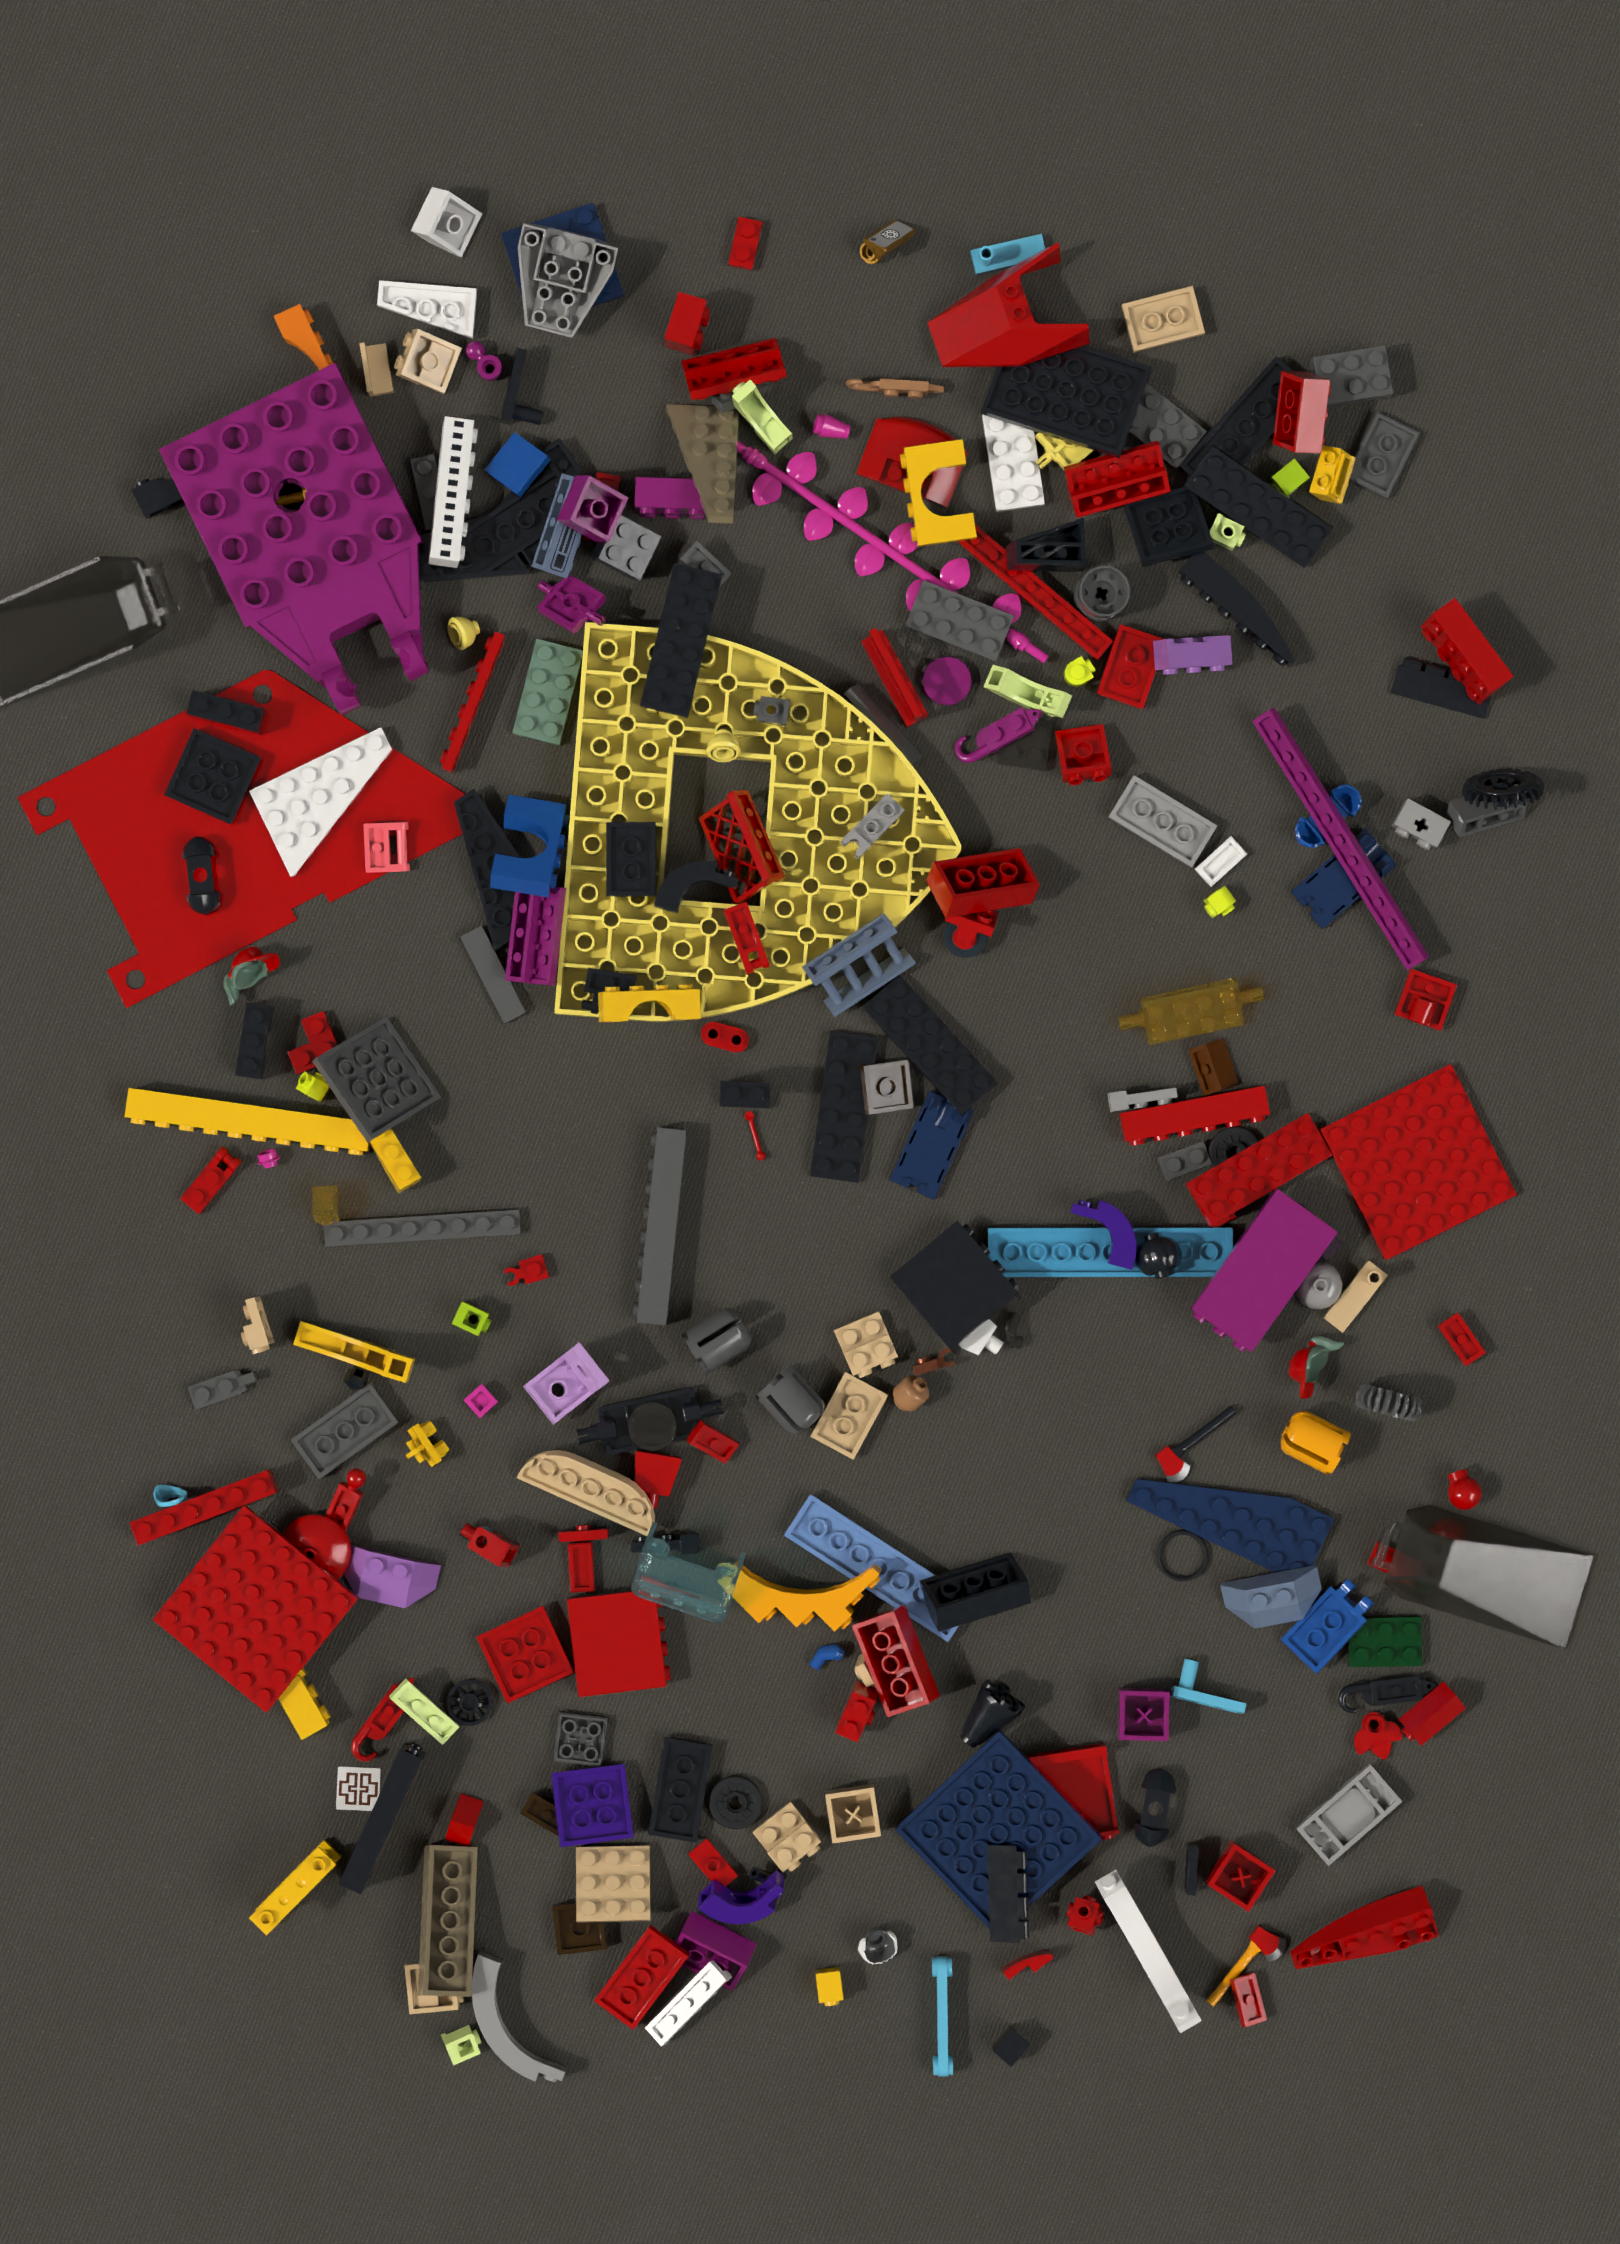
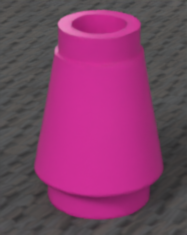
(830, 427)

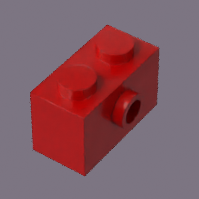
(857, 1711)

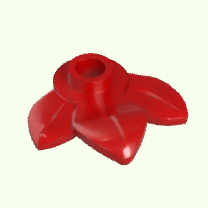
(1377, 1738)

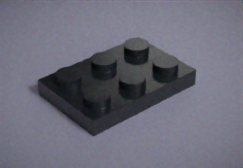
(630, 859)

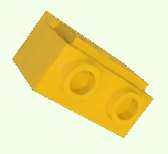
(1332, 474)

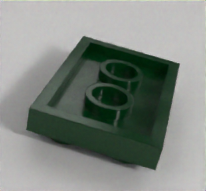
(1387, 1643)

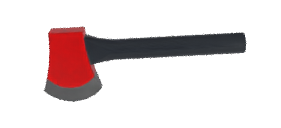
(1169, 1458)

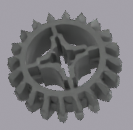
(1388, 1402)

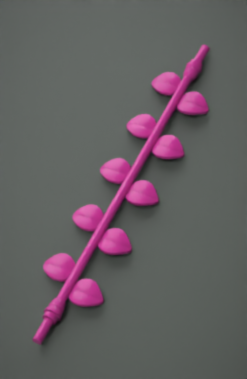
(870, 556)

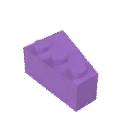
(1192, 654)

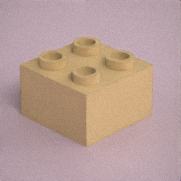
(852, 1813)

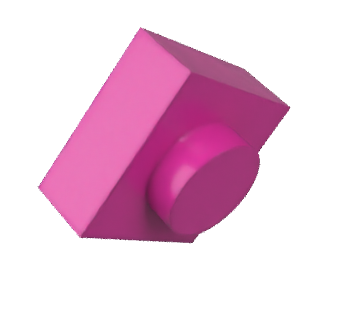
(481, 1400)

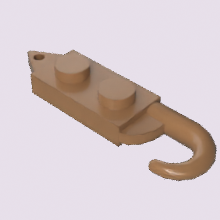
(894, 387)

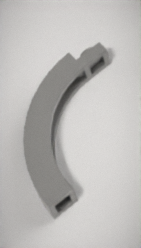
(495, 2030)

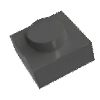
(723, 402)

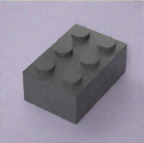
(1355, 376)

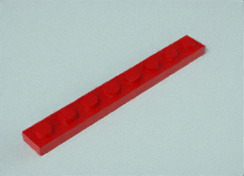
(1038, 595)

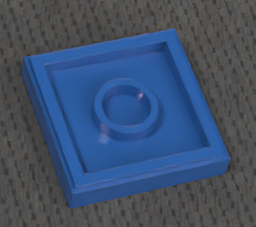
(517, 464)

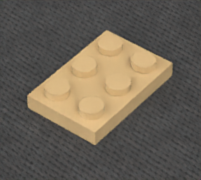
(1163, 319)
(849, 1415)

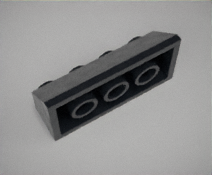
(975, 1591)

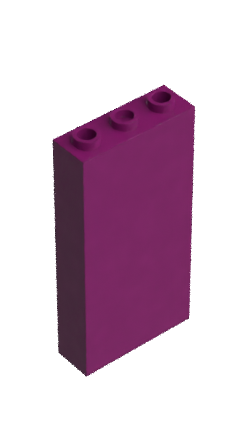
(1263, 1271)

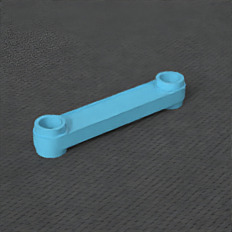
(943, 2062)

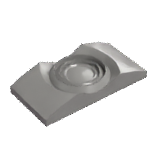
(1348, 1814)

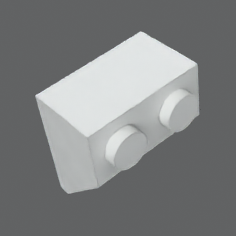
(446, 221)

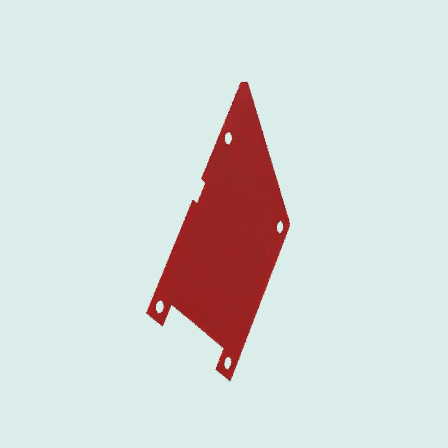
(140, 833)

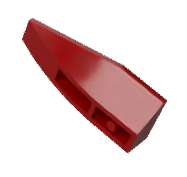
(1371, 1930)

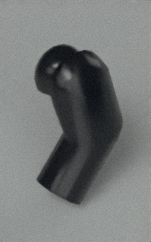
(761, 1875)

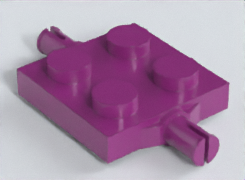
(571, 603)

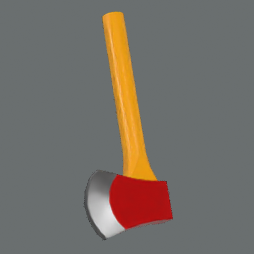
(1261, 1940)

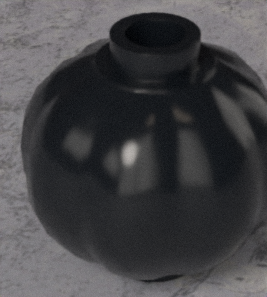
(1158, 1256)

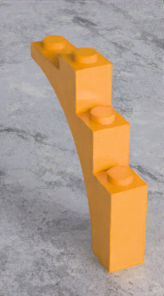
(830, 1603)

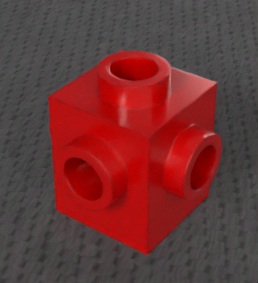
(1088, 1923)

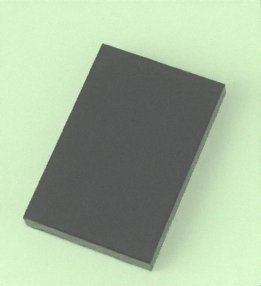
(1382, 454)

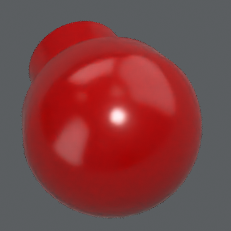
(1464, 1490)

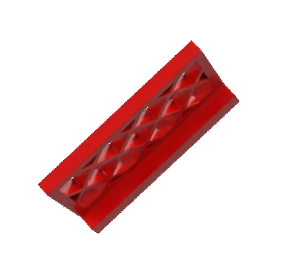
(894, 677)
(753, 837)

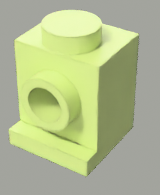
(1218, 536)
(462, 2044)

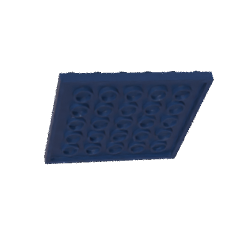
(997, 1801)

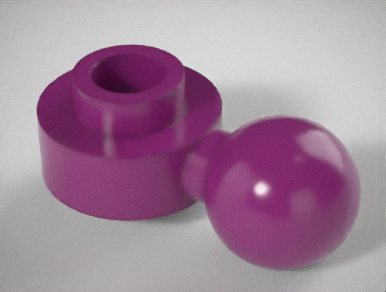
(476, 351)

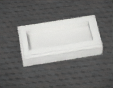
(1220, 861)

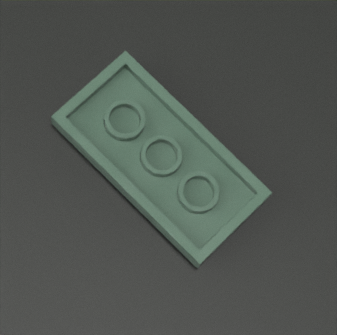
(548, 692)

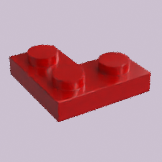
(320, 1038)

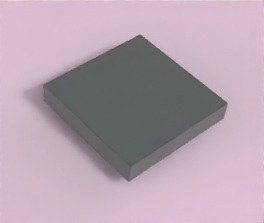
(580, 1739)

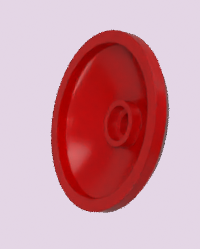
(323, 1538)

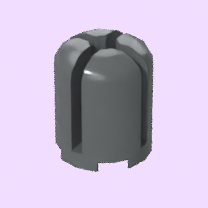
(717, 1339)
(791, 1401)

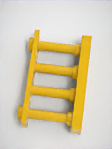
(295, 1887)

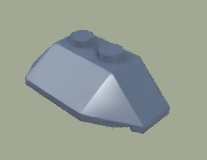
(1273, 1596)

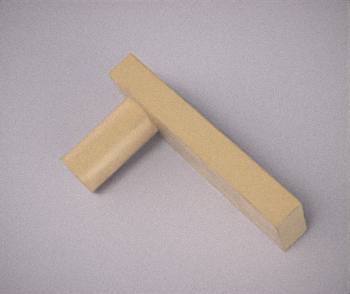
(1355, 1296)

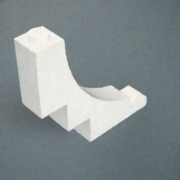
(1148, 1951)

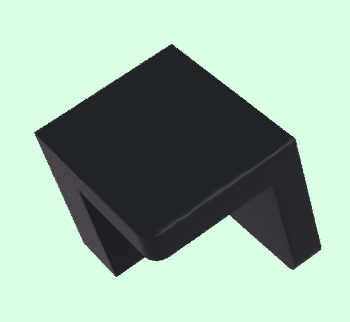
(1010, 2046)

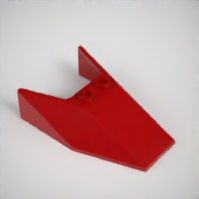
(996, 324)

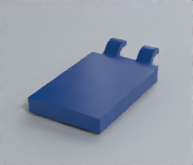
(1327, 1626)

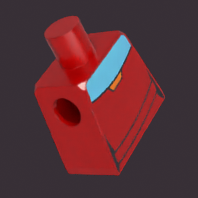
(498, 1548)

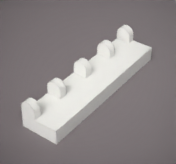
(687, 2002)

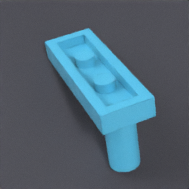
(1005, 254)
(1185, 1691)

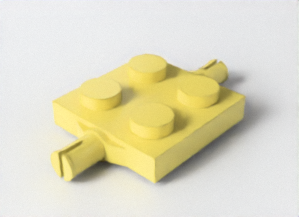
(1060, 451)

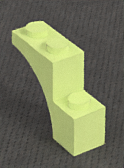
(760, 416)

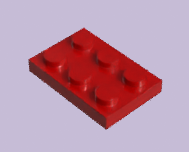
(1129, 668)

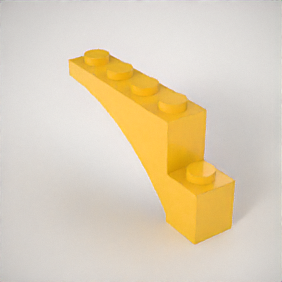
(355, 1351)

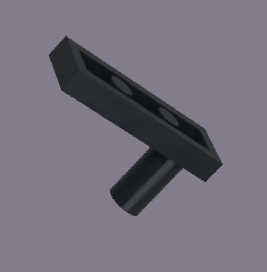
(510, 409)

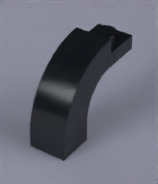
(687, 875)

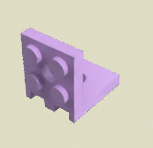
(575, 1373)

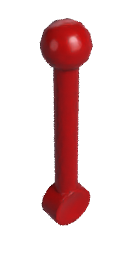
(749, 1116)

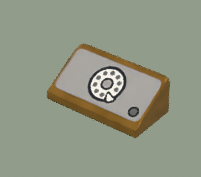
(888, 238)

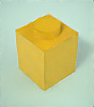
(829, 1986)

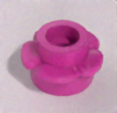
(268, 1158)

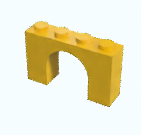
(929, 527)

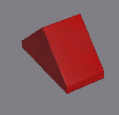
(464, 1820)

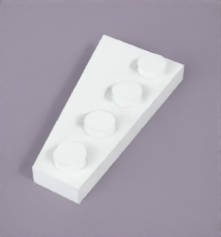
(434, 304)

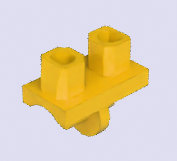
(431, 1452)

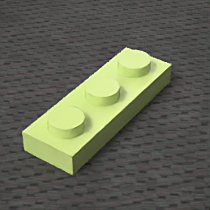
(424, 1711)

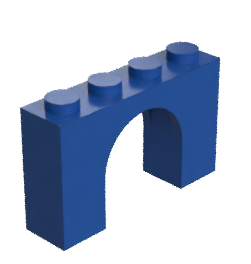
(532, 874)

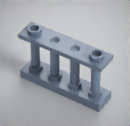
(849, 950)

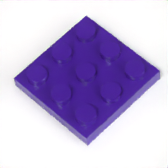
(592, 1805)

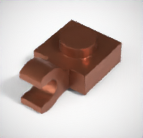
(926, 1365)

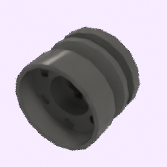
(1101, 579)

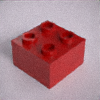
(686, 324)
(1240, 1875)

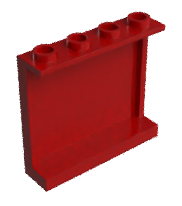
(617, 1643)
(1084, 1781)

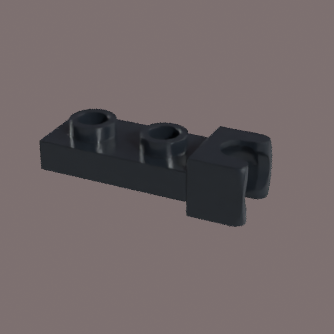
(687, 1543)

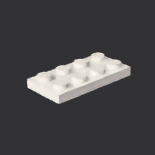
(1012, 465)

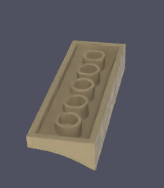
(447, 1921)

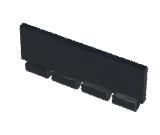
(1434, 688)
(1004, 1888)

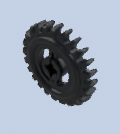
(1503, 789)

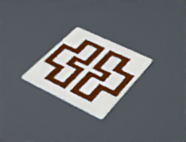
(357, 1788)

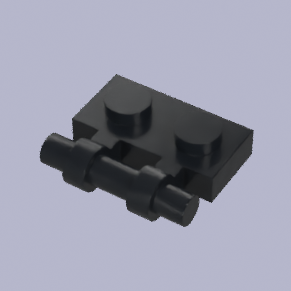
(598, 980)

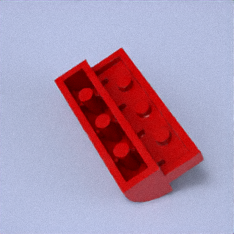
(728, 368)
(1114, 482)

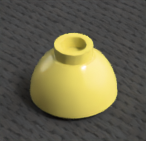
(462, 632)
(723, 747)

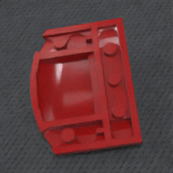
(883, 451)

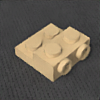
(427, 360)
(258, 1334)
(866, 1344)
(787, 1837)
(426, 2004)

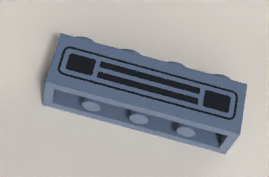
(557, 540)

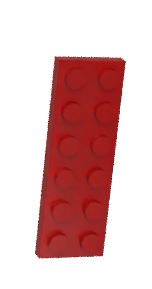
(1258, 1169)

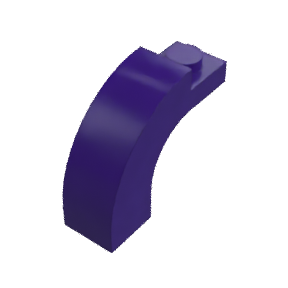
(1122, 1235)
(741, 1907)

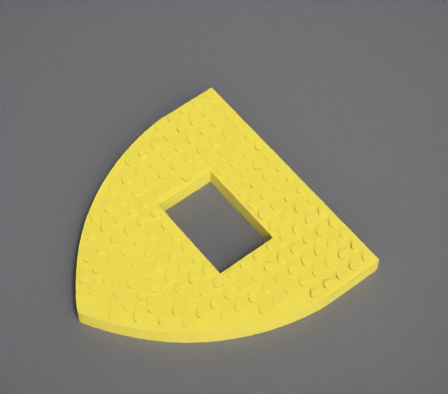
(823, 781)

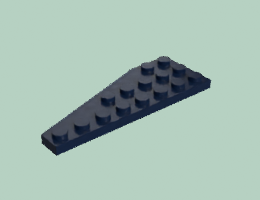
(1256, 1526)

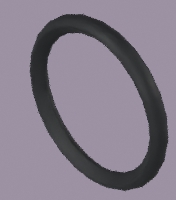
(1182, 1578)

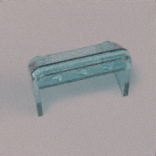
(683, 1583)

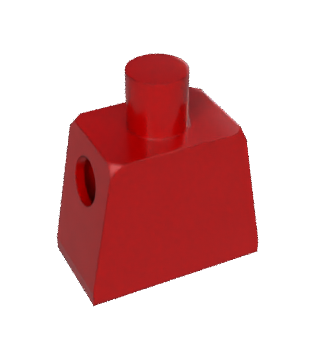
(655, 1473)

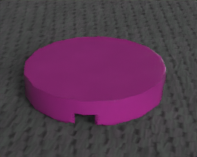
(947, 681)

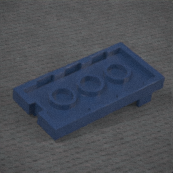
(1334, 887)
(931, 1146)

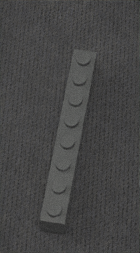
(661, 1226)

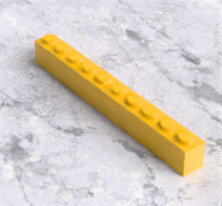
(244, 1119)

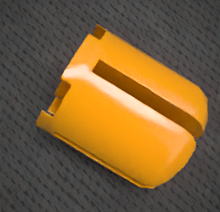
(1314, 1441)

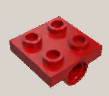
(1425, 999)

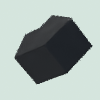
(356, 1377)

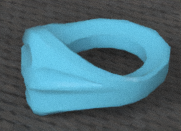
(164, 1492)

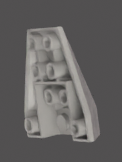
(561, 276)

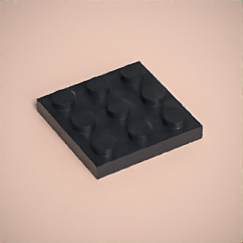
(1168, 526)
(212, 776)

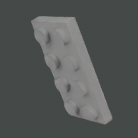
(1162, 821)

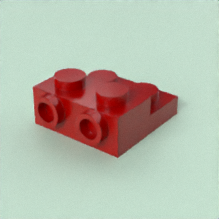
(1083, 754)

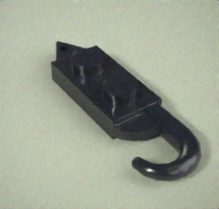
(1386, 1691)

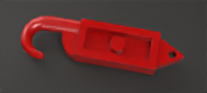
(378, 1724)

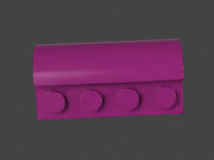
(535, 937)

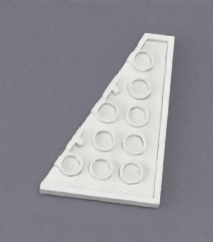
(310, 799)

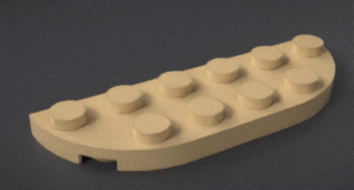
(590, 1487)

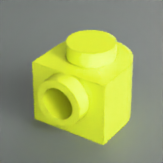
(1079, 672)
(1219, 902)
(313, 1085)

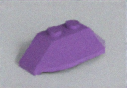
(390, 1577)

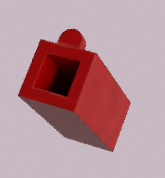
(1431, 1714)

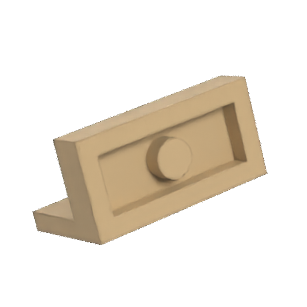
(376, 369)

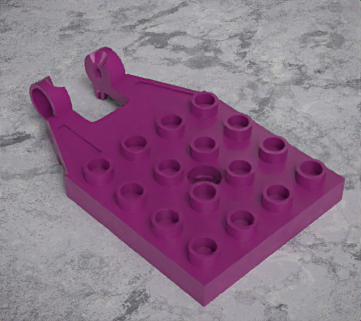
(315, 569)

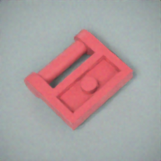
(378, 847)

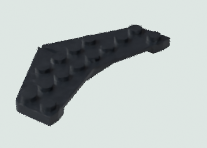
(511, 528)

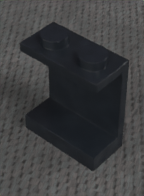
(744, 1094)

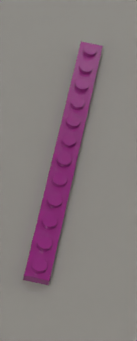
(1340, 838)

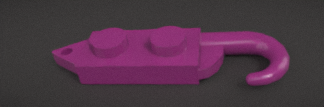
(1000, 734)

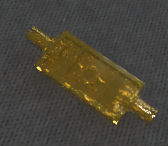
(1191, 1011)

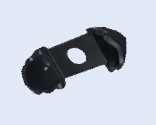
(202, 895)
(1159, 1787)

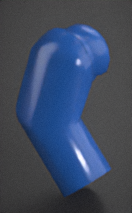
(826, 1652)

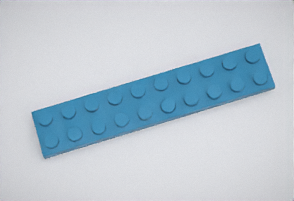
(1086, 1251)

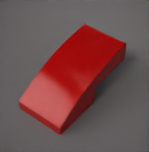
(1034, 1960)

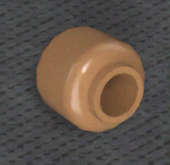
(910, 1393)

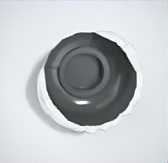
(878, 1945)

